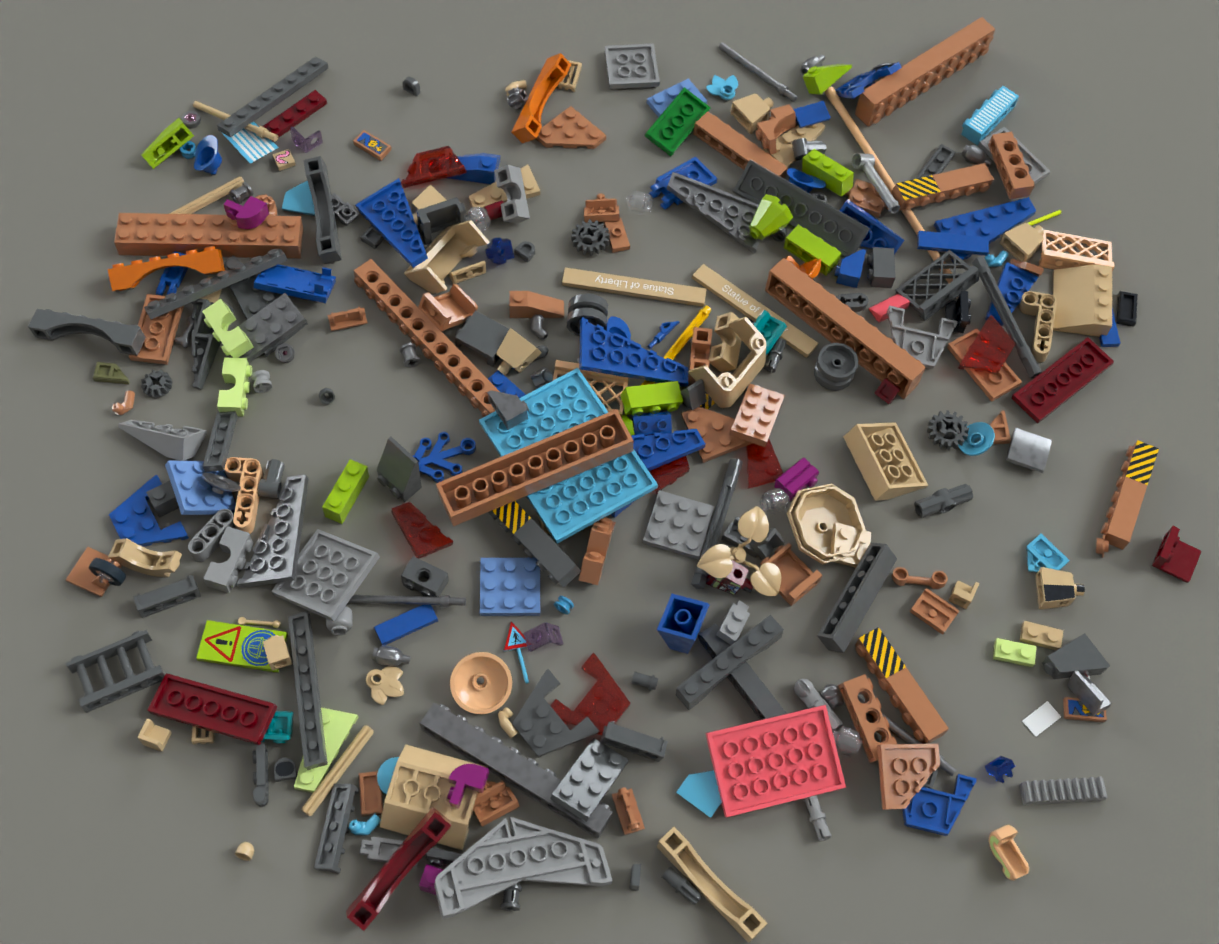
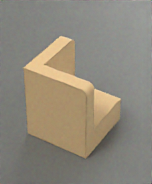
(963, 594)
(153, 735)

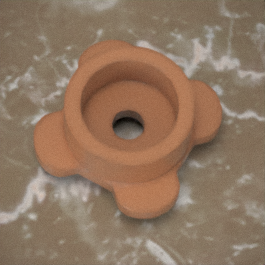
(1102, 546)

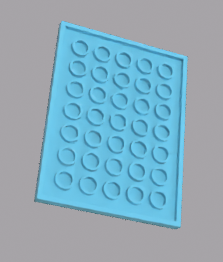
(586, 496)

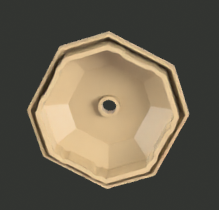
(823, 507)

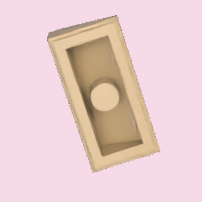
(468, 272)

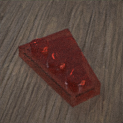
(762, 465)
(418, 531)

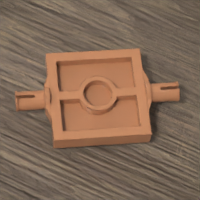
(866, 197)

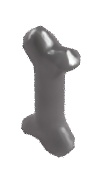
(184, 339)

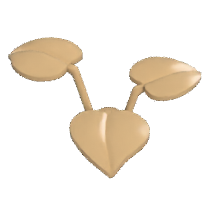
(718, 558)

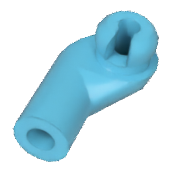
(996, 261)
(364, 828)

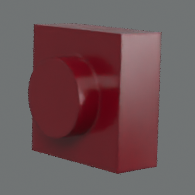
(887, 391)

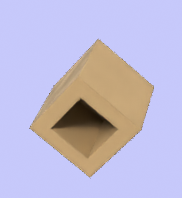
(277, 652)

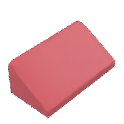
(879, 311)

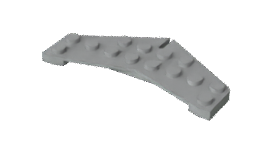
(528, 855)

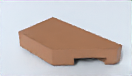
(1031, 268)
(1001, 429)

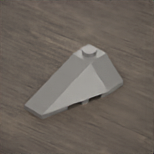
(170, 442)

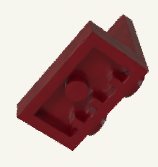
(1176, 556)

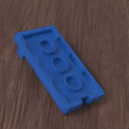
(297, 282)

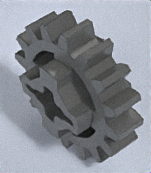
(590, 237)
(947, 429)

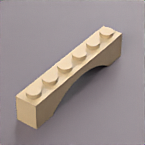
(727, 903)

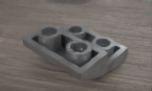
(1028, 450)

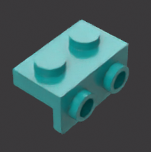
(770, 329)
(280, 727)

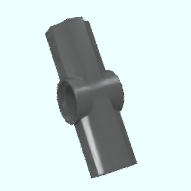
(943, 500)

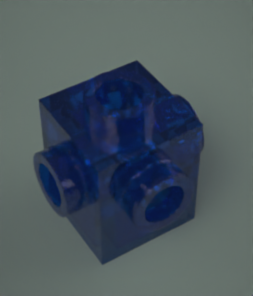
(505, 252)

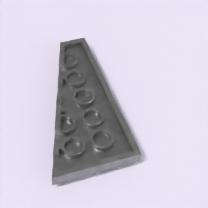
(721, 208)
(279, 542)

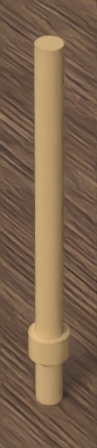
(260, 131)

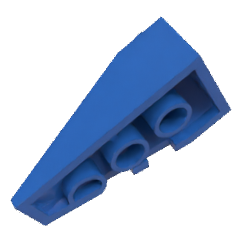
(479, 168)

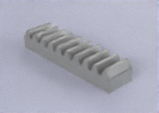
(1063, 791)

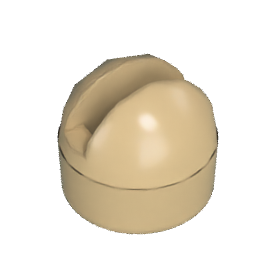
(245, 851)

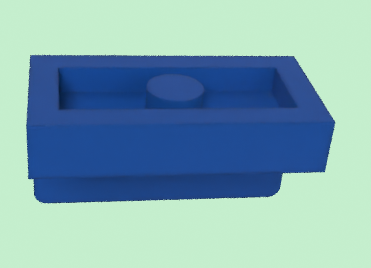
(811, 114)

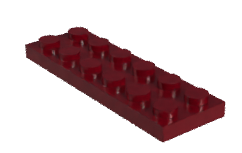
(1062, 380)
(212, 709)

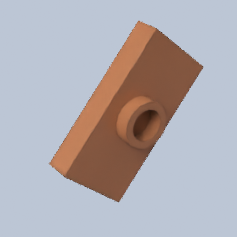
(618, 237)

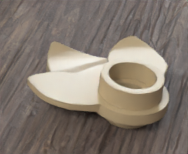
(388, 684)

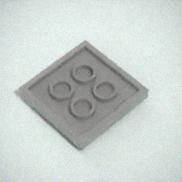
(631, 66)
(678, 524)

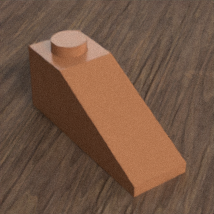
(527, 304)

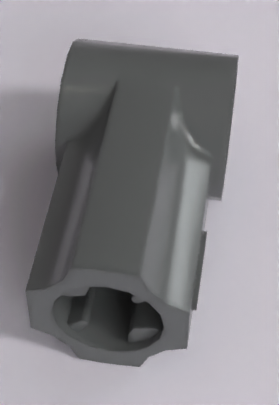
(802, 147)
(271, 484)

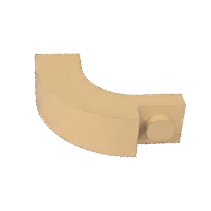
(144, 560)

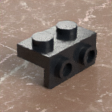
(959, 312)

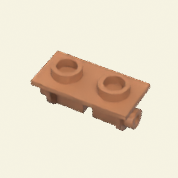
(347, 319)
(628, 811)

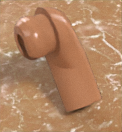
(125, 406)

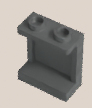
(439, 217)
(482, 336)

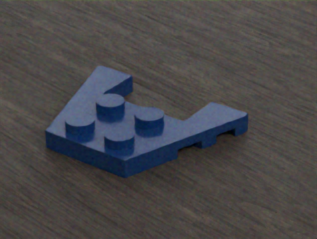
(856, 85)
(137, 523)
(938, 810)

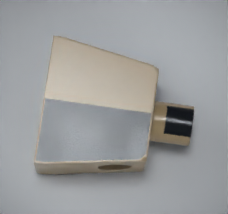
(1056, 588)

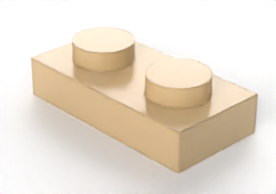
(1041, 635)

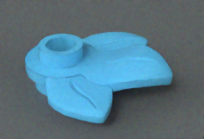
(722, 87)

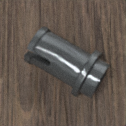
(645, 680)

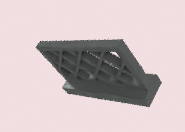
(946, 292)

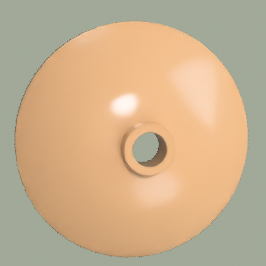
(481, 697)

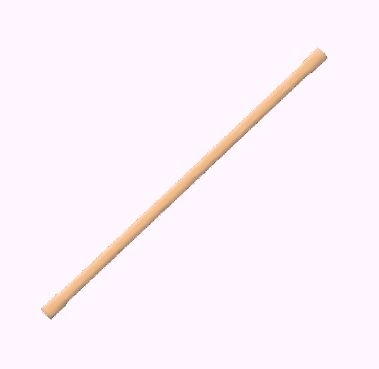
(915, 224)

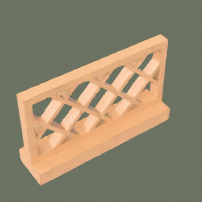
(1058, 259)
(565, 367)

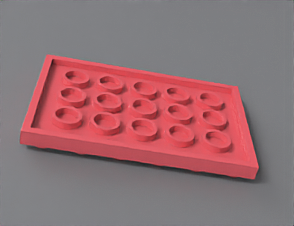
(775, 760)

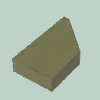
(109, 373)

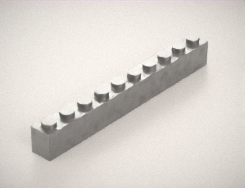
(506, 764)

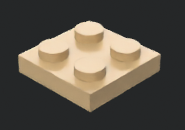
(843, 539)

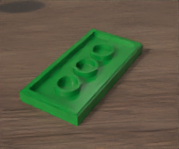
(677, 122)

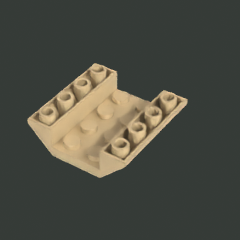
(423, 783)

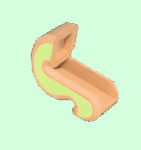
(1008, 853)

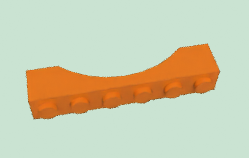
(529, 121)
(129, 276)

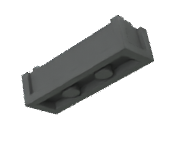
(167, 597)
(633, 742)

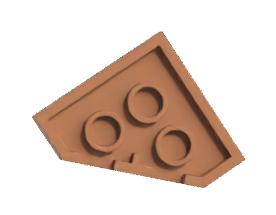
(570, 130)
(714, 431)
(905, 771)

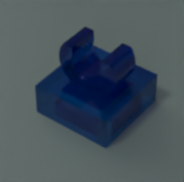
(999, 767)

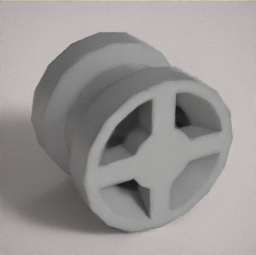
(261, 381)

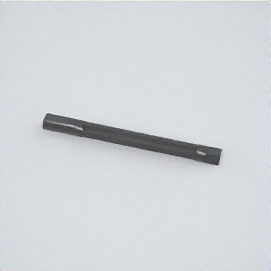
(1007, 318)
(728, 487)

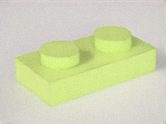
(1014, 652)

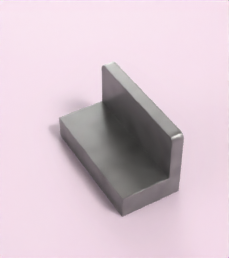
(1088, 693)

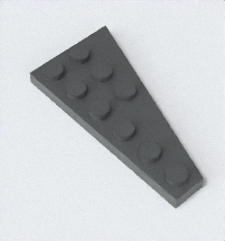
(253, 300)

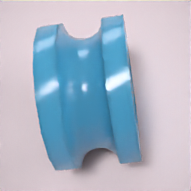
(188, 154)
(563, 605)

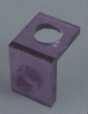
(304, 143)
(542, 635)

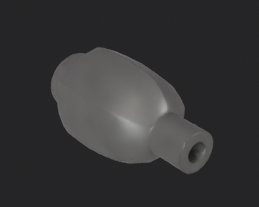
(812, 62)
(975, 155)
(389, 656)

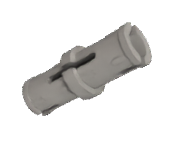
(818, 818)

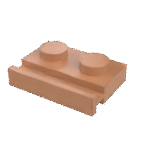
(934, 611)

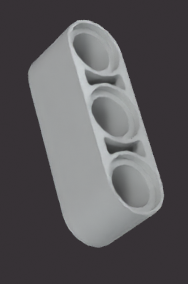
(202, 538)

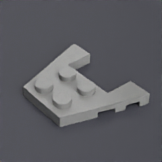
(919, 344)

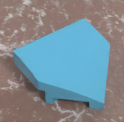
(299, 200)
(1044, 554)
(701, 791)

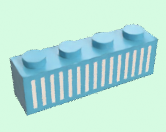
(989, 115)

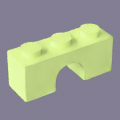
(219, 318)
(236, 372)

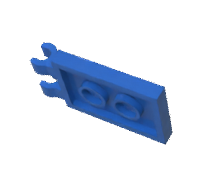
(692, 169)

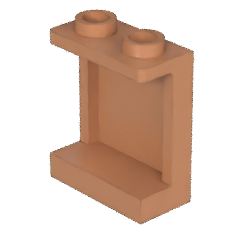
(449, 308)
(795, 575)

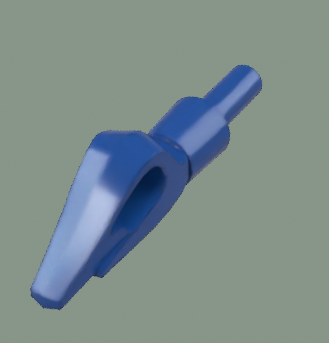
(663, 332)

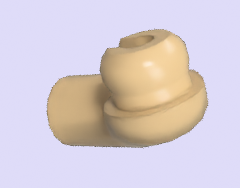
(521, 84)
(505, 724)

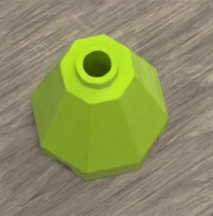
(769, 217)

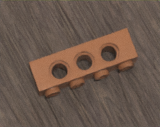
(1011, 165)
(858, 710)

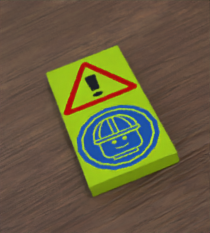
(236, 645)

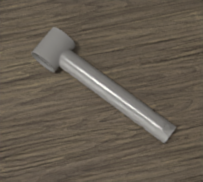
(866, 163)

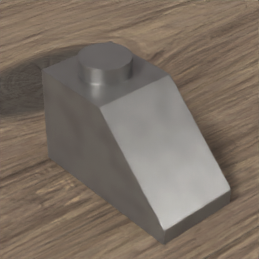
(509, 408)

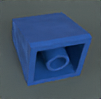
(682, 622)

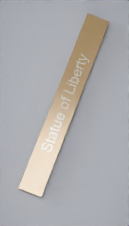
(634, 287)
(751, 308)

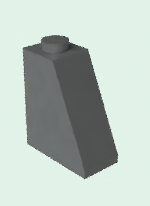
(1075, 656)

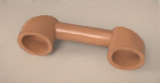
(901, 576)

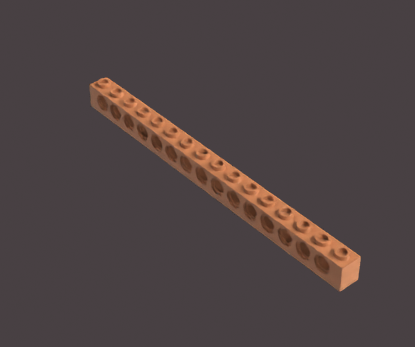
(382, 284)

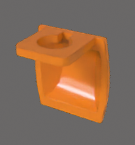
(811, 267)

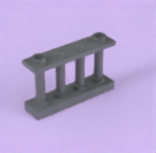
(132, 682)

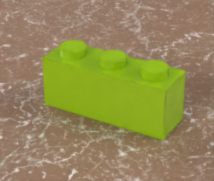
(832, 173)
(810, 247)
(651, 398)
(345, 491)

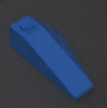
(879, 234)

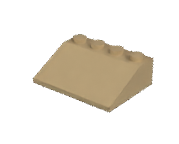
(1083, 299)
(884, 460)

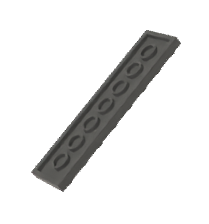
(807, 210)

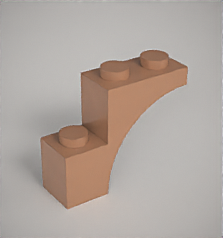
(768, 131)
(596, 551)

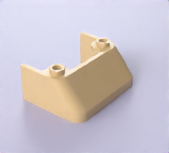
(444, 254)
(727, 386)

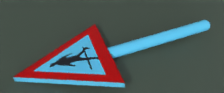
(514, 641)

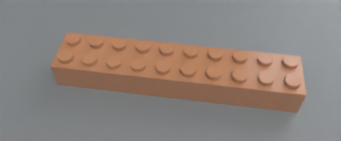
(924, 72)
(164, 233)
(842, 325)
(535, 467)

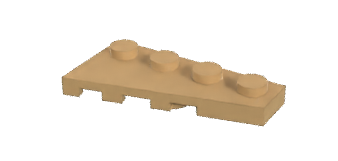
(784, 142)
(493, 194)

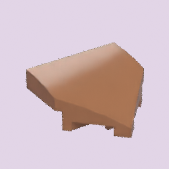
(601, 209)
(494, 802)

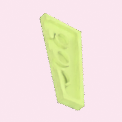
(336, 730)

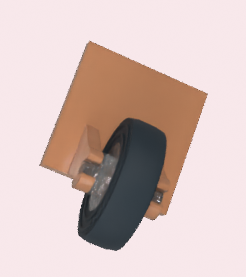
(96, 572)

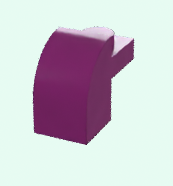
(248, 215)
(466, 776)

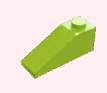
(822, 77)
(167, 143)

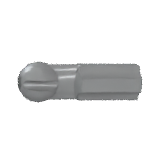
(805, 690)

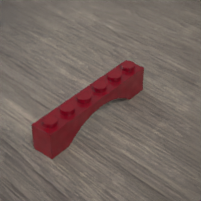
(381, 887)

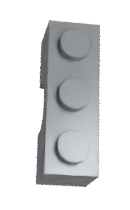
(511, 181)
(224, 575)

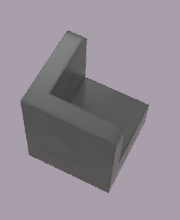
(765, 547)

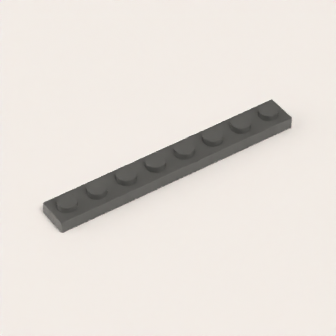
(272, 96)
(210, 285)
(307, 691)

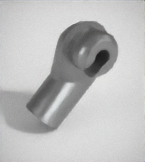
(536, 323)

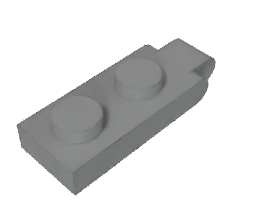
(733, 622)
(379, 848)

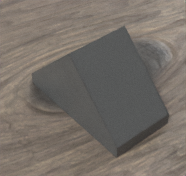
(694, 395)

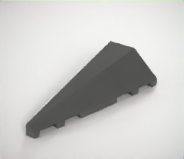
(203, 343)

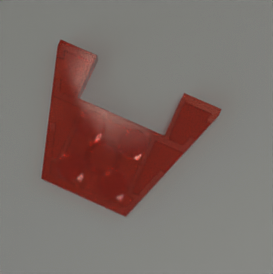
(601, 704)

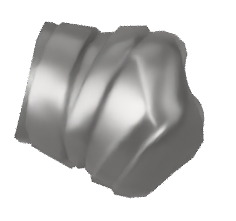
(542, 377)
(832, 696)

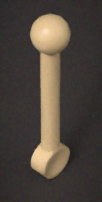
(242, 621)

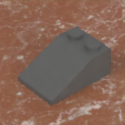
(399, 471)

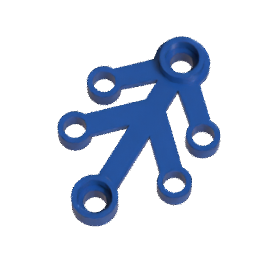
(437, 457)

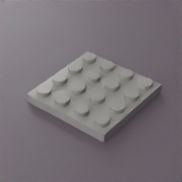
(327, 574)

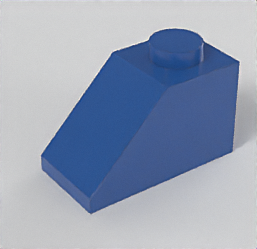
(850, 269)

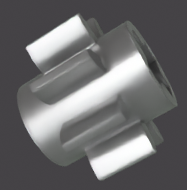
(517, 98)

